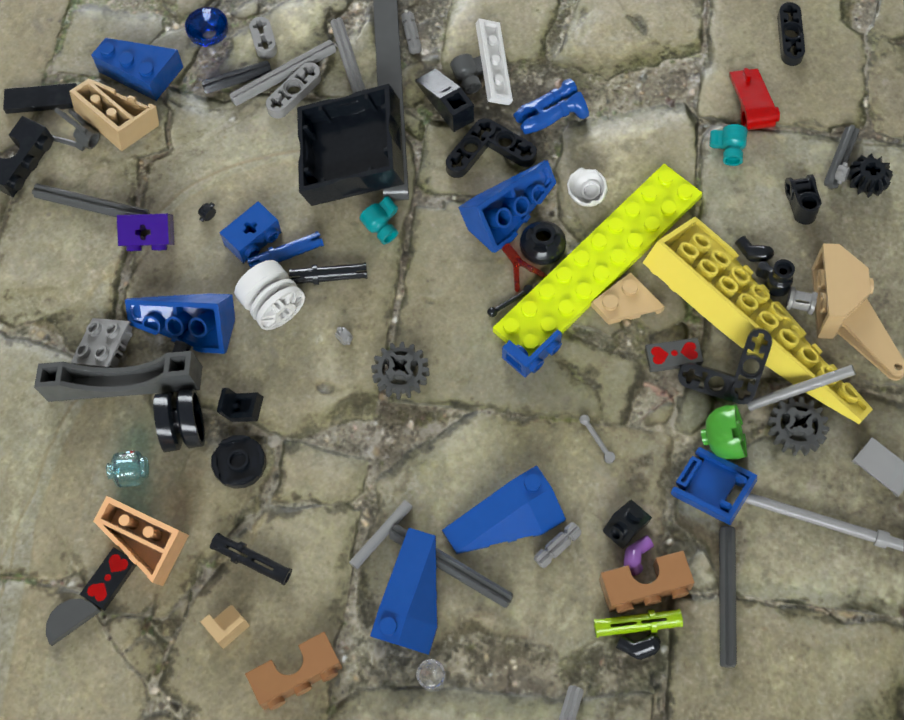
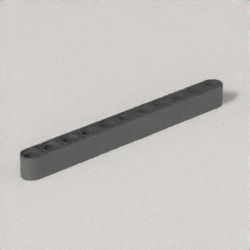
(389, 71)

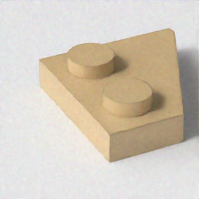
(626, 301)

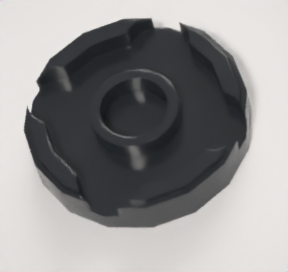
(238, 461)

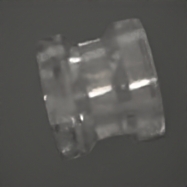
(435, 680)

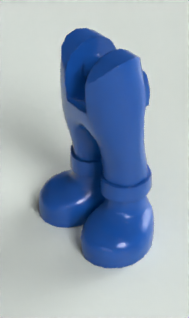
(541, 112)

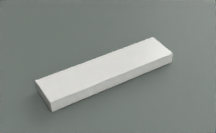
(494, 62)

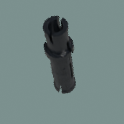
(328, 273)
(222, 544)

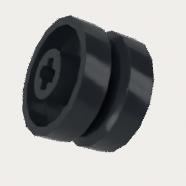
(179, 420)

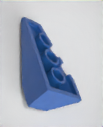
(501, 210)
(513, 512)

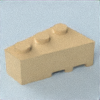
(112, 114)

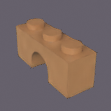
(624, 592)
(273, 687)

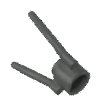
(84, 133)

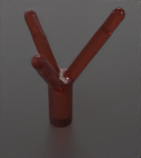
(517, 262)

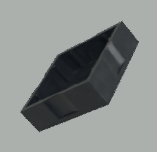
(350, 145)

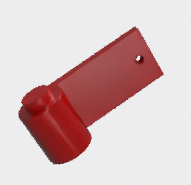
(756, 103)

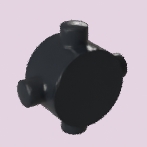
(206, 212)

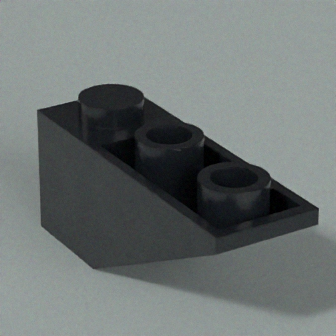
(447, 99)

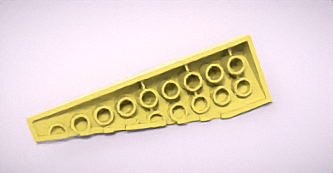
(723, 291)

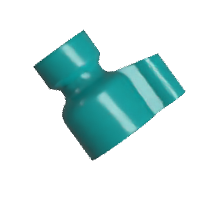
(732, 139)
(376, 220)

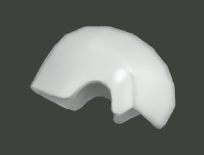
(587, 187)

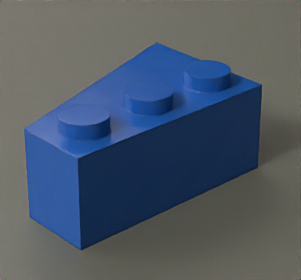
(138, 65)

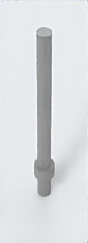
(880, 538)

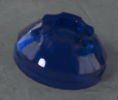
(204, 20)

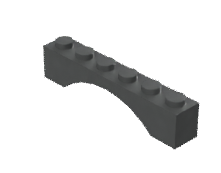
(73, 382)

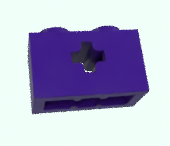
(160, 227)

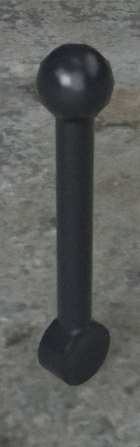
(492, 312)

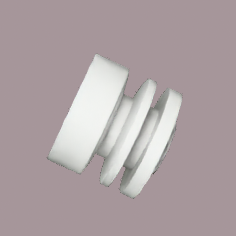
(269, 294)

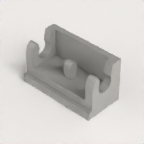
(882, 466)

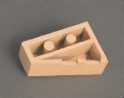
(143, 538)

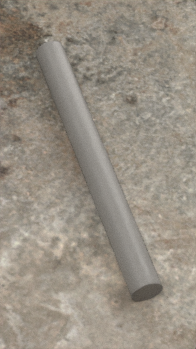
(802, 387)

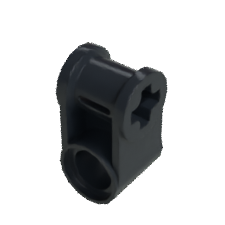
(802, 195)

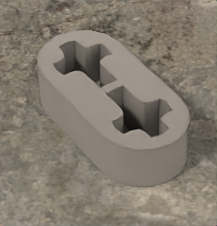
(259, 38)

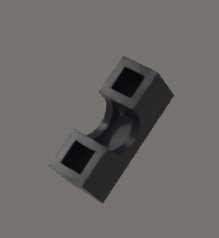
(32, 142)

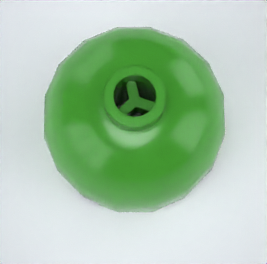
(725, 433)

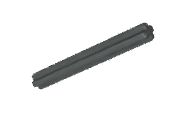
(85, 201)
(462, 572)
(727, 596)

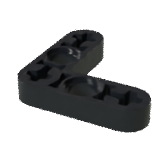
(489, 139)
(731, 381)

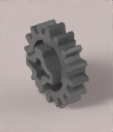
(399, 381)
(799, 437)

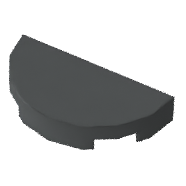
(68, 617)

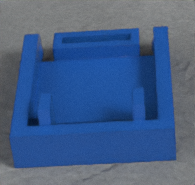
(710, 483)

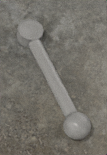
(609, 456)

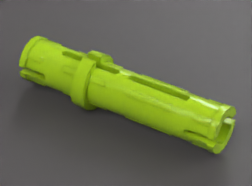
(672, 619)

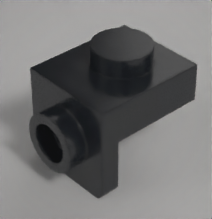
(239, 406)
(626, 523)

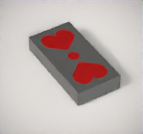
(673, 354)

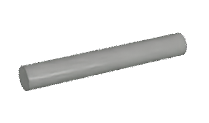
(380, 534)

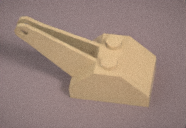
(845, 310)

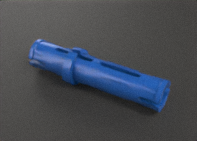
(288, 250)

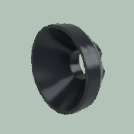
(542, 251)

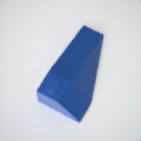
(196, 319)
(410, 599)

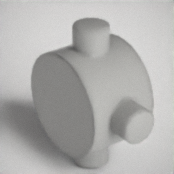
(842, 173)
(343, 335)

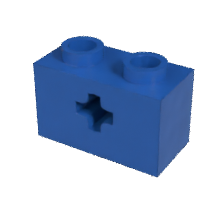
(250, 232)

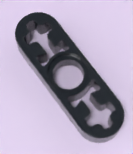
(794, 25)

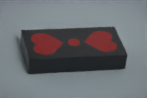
(108, 579)

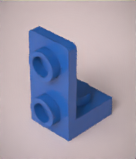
(525, 364)

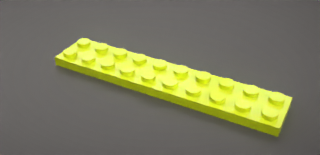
(599, 260)

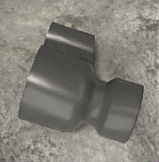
(466, 70)

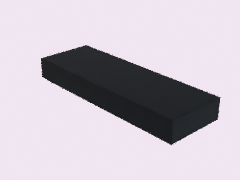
(38, 98)

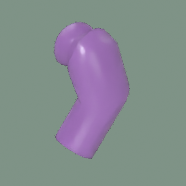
(634, 553)

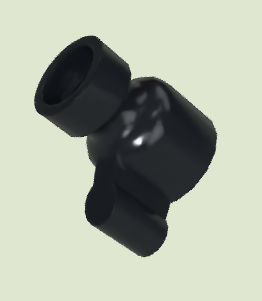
(777, 278)

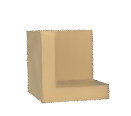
(225, 626)

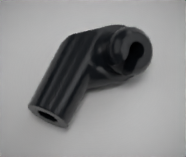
(754, 253)
(640, 649)

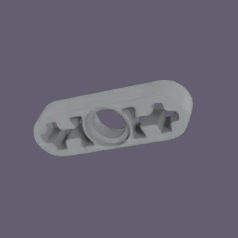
(292, 100)

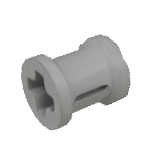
(808, 306)

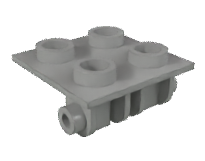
(102, 343)

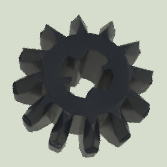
(869, 175)

